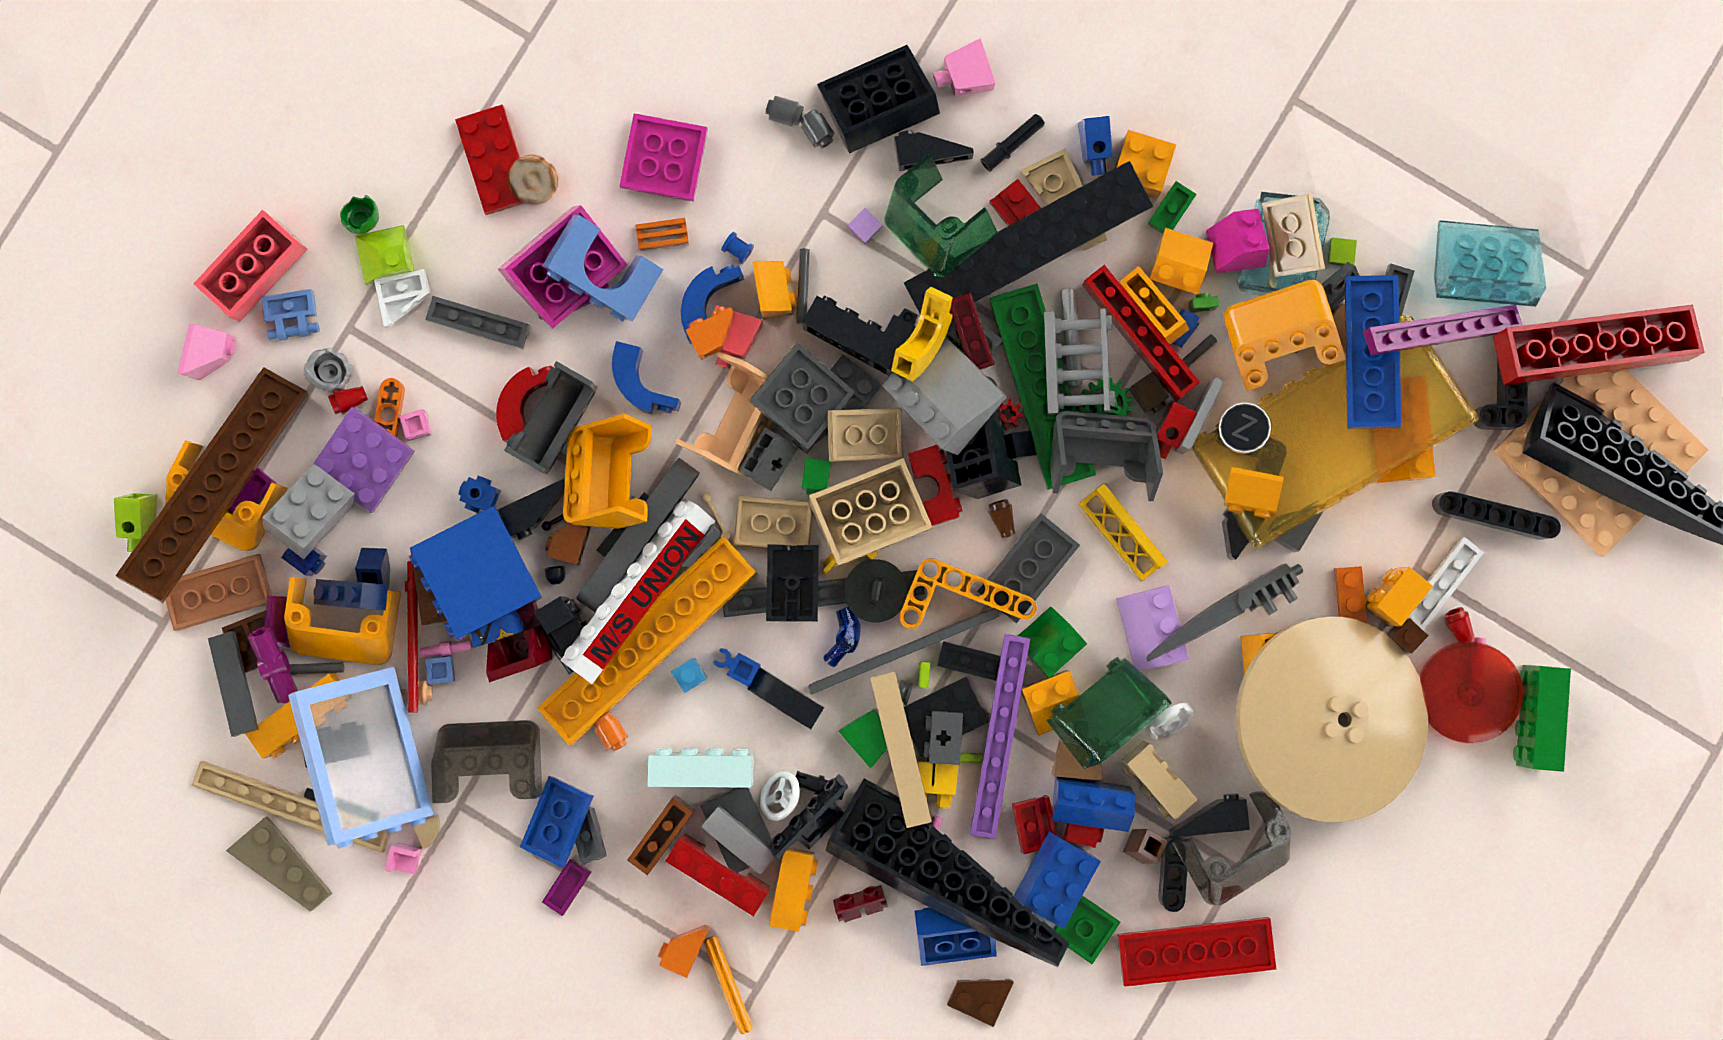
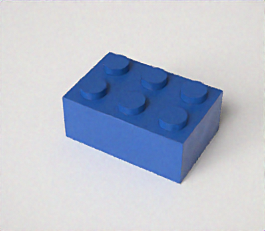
(1056, 879)

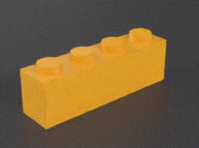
(280, 728)

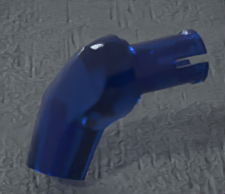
(846, 638)

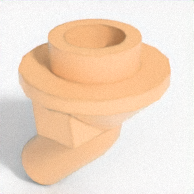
(424, 693)

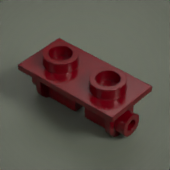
(848, 905)

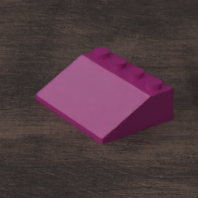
(546, 296)

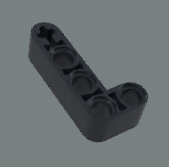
(1504, 405)

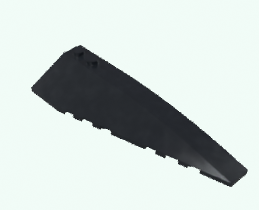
(1597, 453)
(936, 873)

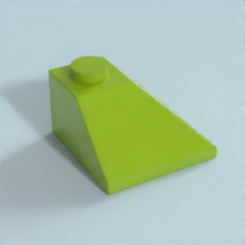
(384, 253)

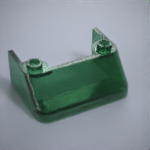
(940, 245)

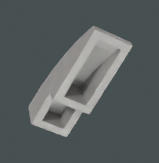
(738, 839)

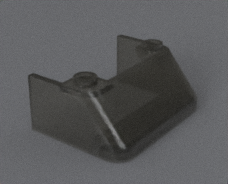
(1222, 882)

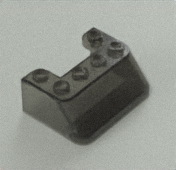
(487, 750)

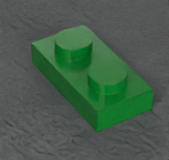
(1172, 207)

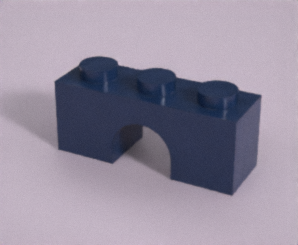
(350, 594)

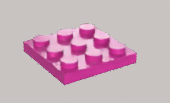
(663, 157)

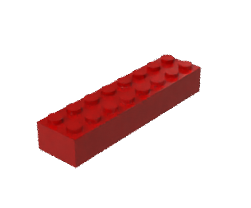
(1598, 344)

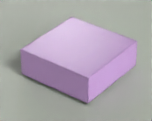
(865, 225)

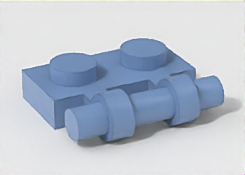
(290, 306)

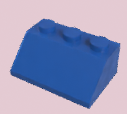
(1093, 803)
(948, 940)

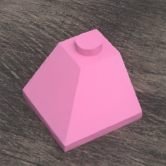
(205, 351)

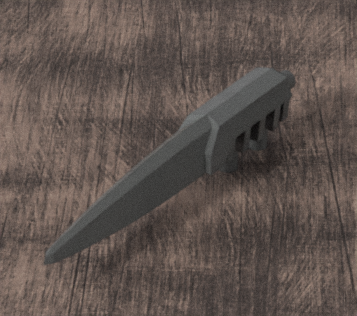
(1251, 596)

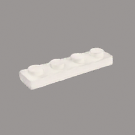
(1446, 580)

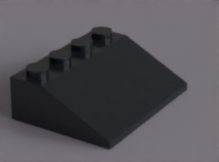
(879, 98)

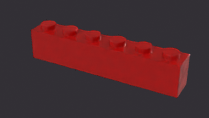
(1140, 333)

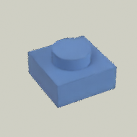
(440, 670)

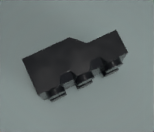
(792, 583)

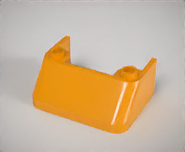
(245, 525)
(369, 646)

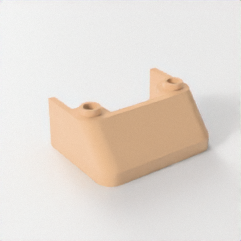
(740, 423)

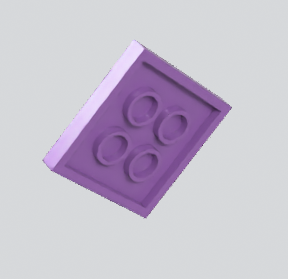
(364, 458)

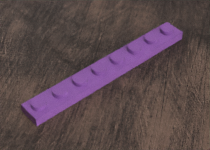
(999, 736)

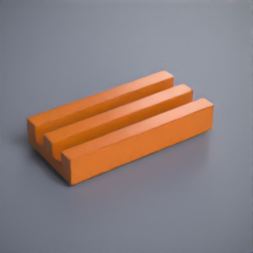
(662, 224)

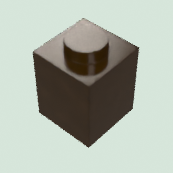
(1149, 393)

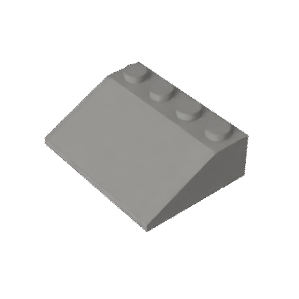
(948, 398)

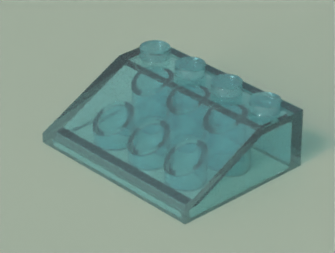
(1489, 263)

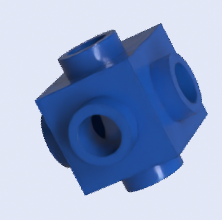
(487, 497)

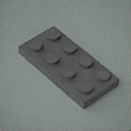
(1032, 562)

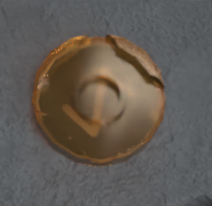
(532, 179)

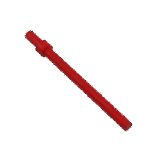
(412, 635)

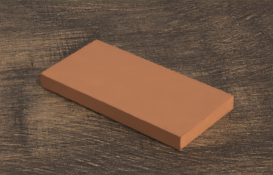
(218, 592)

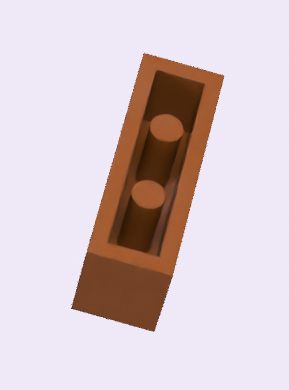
(661, 835)

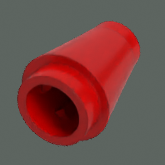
(345, 399)
(1459, 624)

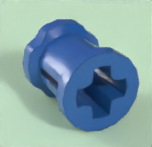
(737, 247)

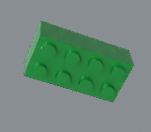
(1543, 718)

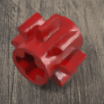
(1013, 410)

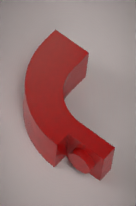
(513, 399)

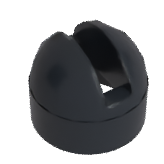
(555, 574)

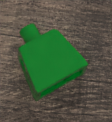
(866, 737)

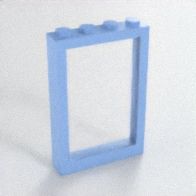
(361, 757)

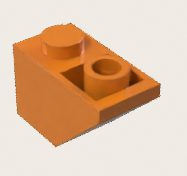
(711, 334)

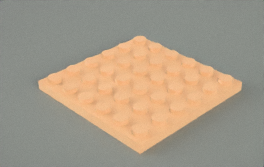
(1590, 514)

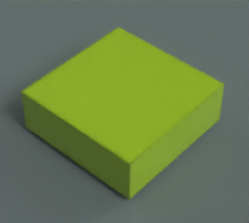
(1341, 251)
(923, 675)

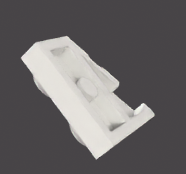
(401, 294)

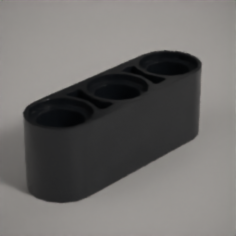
(1176, 885)

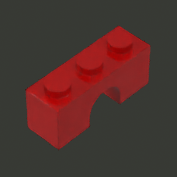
(930, 463)

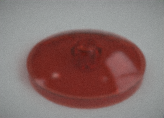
(1471, 691)

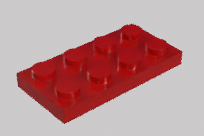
(490, 155)

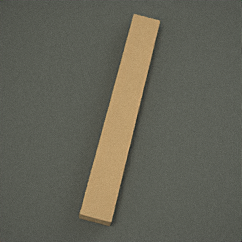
(270, 799)

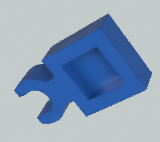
(741, 668)

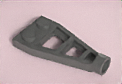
(858, 380)

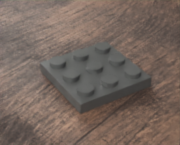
(800, 395)

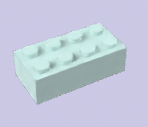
(701, 769)

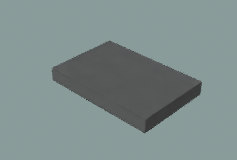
(743, 808)

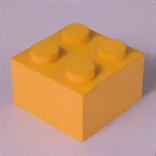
(1149, 159)
(1397, 596)

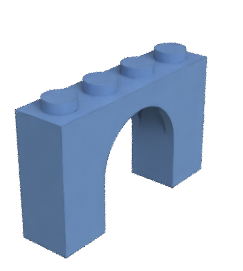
(567, 263)

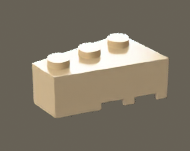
(1158, 780)

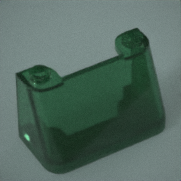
(1108, 713)

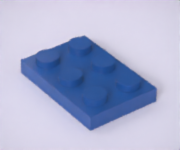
(556, 821)

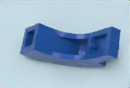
(701, 290)
(625, 370)

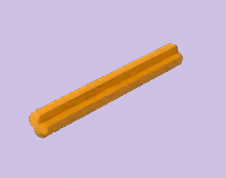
(728, 984)

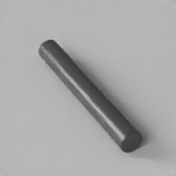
(802, 284)
(1198, 351)
(317, 668)

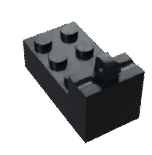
(857, 337)
(984, 463)

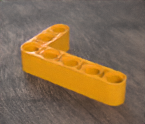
(963, 588)

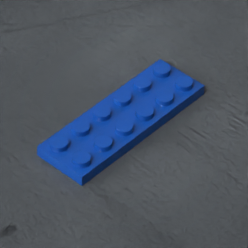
(1373, 380)

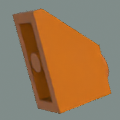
(682, 951)

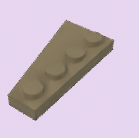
(277, 861)

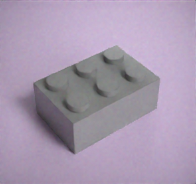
(308, 511)

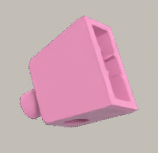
(966, 70)

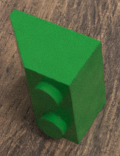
(1052, 642)

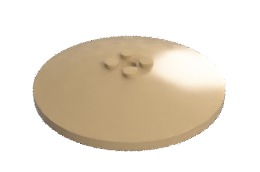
(1292, 712)

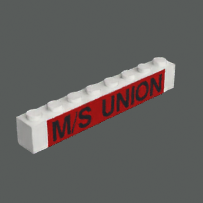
(637, 590)

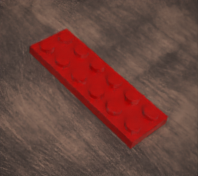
(1196, 951)

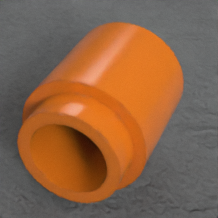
(610, 732)

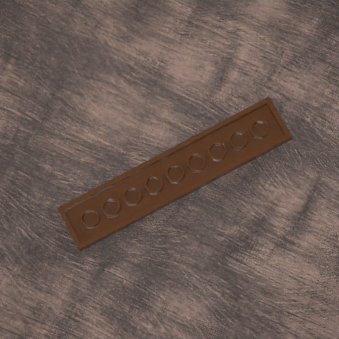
(212, 485)

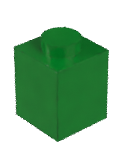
(815, 475)

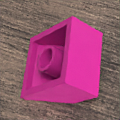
(1239, 242)

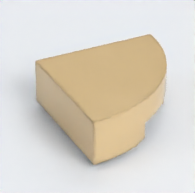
(428, 831)

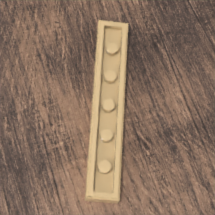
(900, 749)

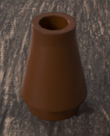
(1002, 516)

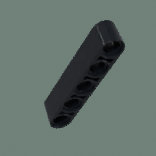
(1507, 519)

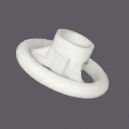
(782, 796)

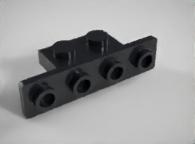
(813, 821)

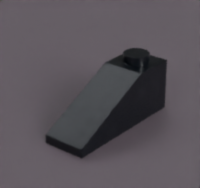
(913, 147)
(530, 511)
(1217, 817)

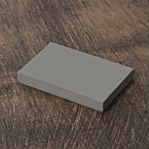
(1202, 408)

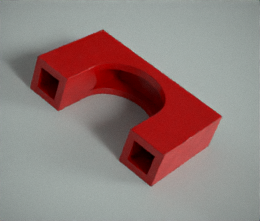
(743, 891)

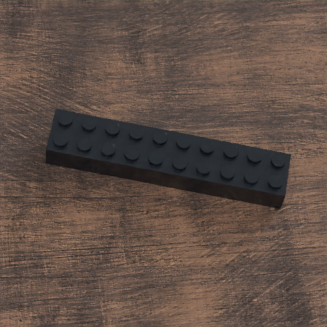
(1041, 237)

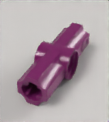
(272, 664)

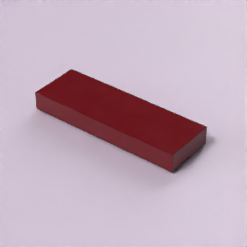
(971, 331)

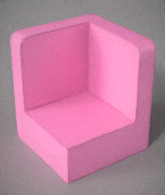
(403, 858)

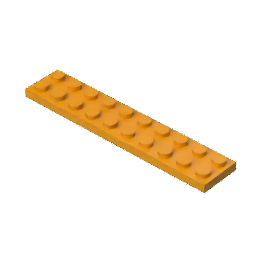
(664, 627)

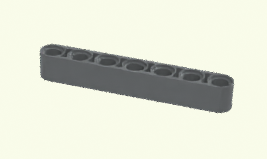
(636, 537)

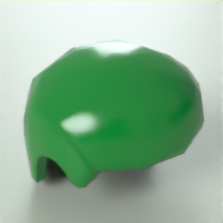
(359, 215)

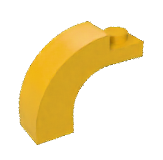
(925, 341)

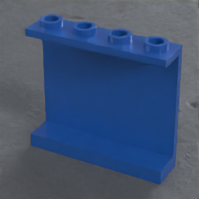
(474, 573)

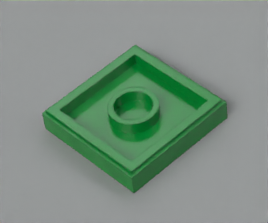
(1088, 929)

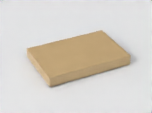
(1293, 235)
(865, 434)
(772, 521)

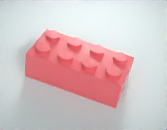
(250, 266)

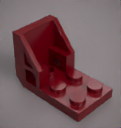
(521, 649)

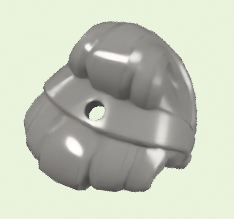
(318, 367)

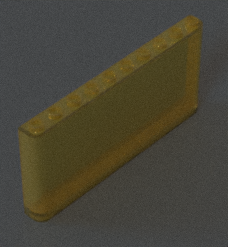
(1324, 458)

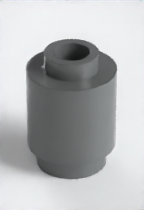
(784, 111)
(817, 129)

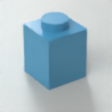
(689, 675)

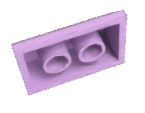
(1147, 622)

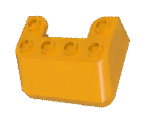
(1279, 326)
(601, 473)

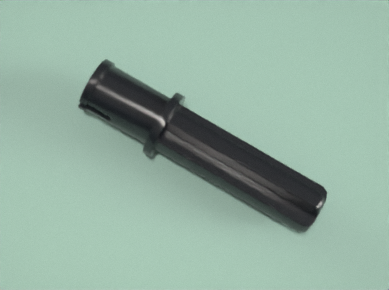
(1012, 142)

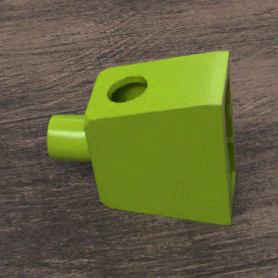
(134, 516)

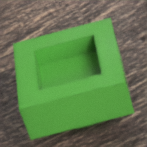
(1203, 302)

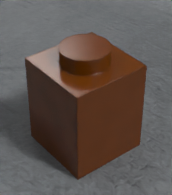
(1408, 636)
(1145, 846)

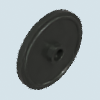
(875, 590)

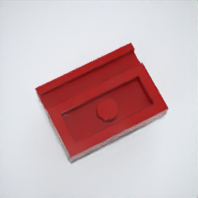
(1014, 203)
(1033, 822)

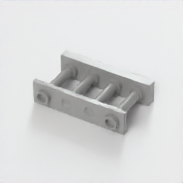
(1055, 351)

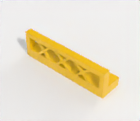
(1130, 526)

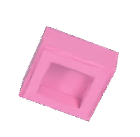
(415, 425)

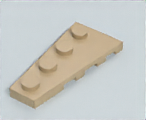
(1055, 178)

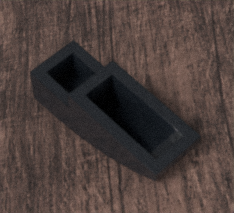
(785, 698)

